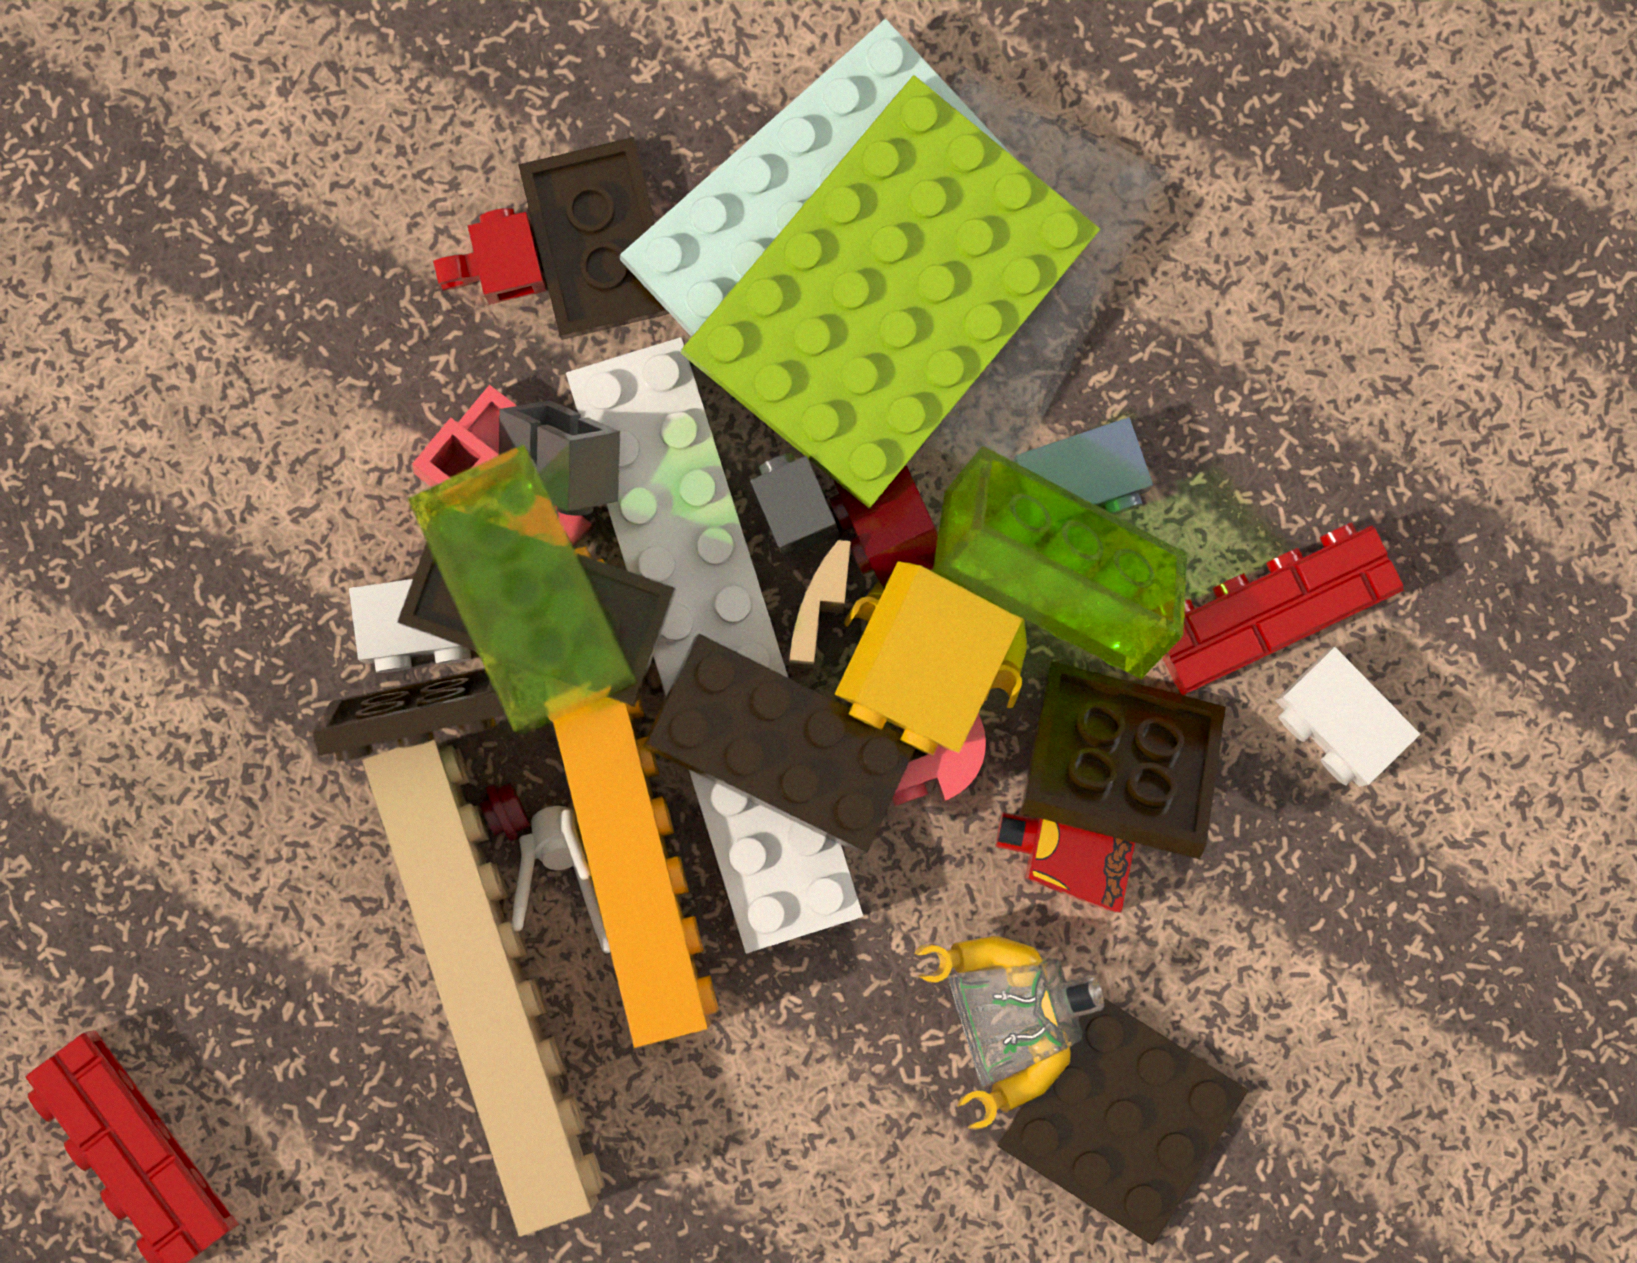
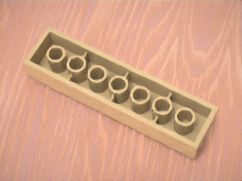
(483, 985)

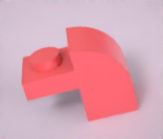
(465, 442)
(948, 768)

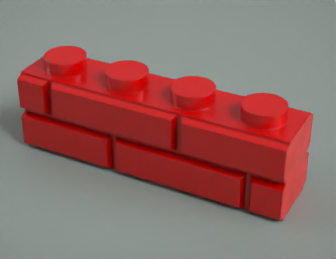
(1282, 606)
(129, 1150)

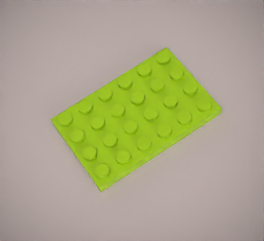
(890, 291)

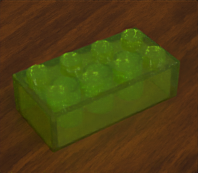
(1061, 563)
(521, 590)

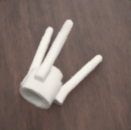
(559, 846)

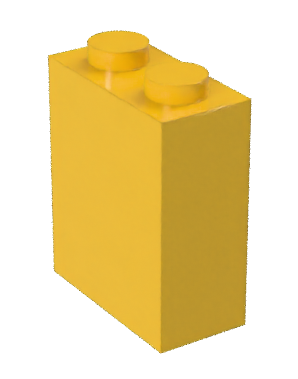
(927, 659)

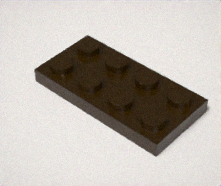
(630, 602)
(779, 744)

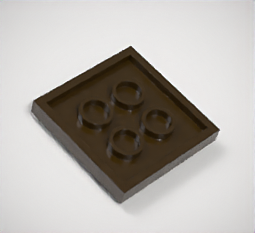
(408, 714)
(1124, 760)
(1125, 1121)

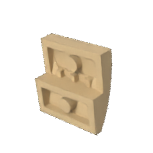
(824, 594)

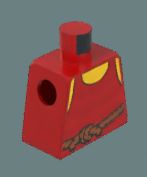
(1070, 859)

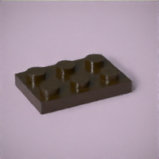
(583, 217)

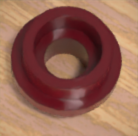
(504, 811)

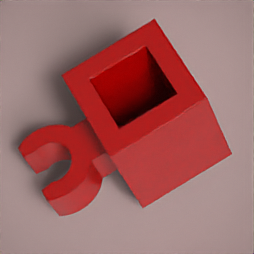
(501, 258)

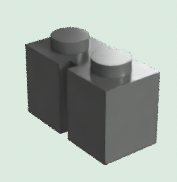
(571, 453)
(793, 504)

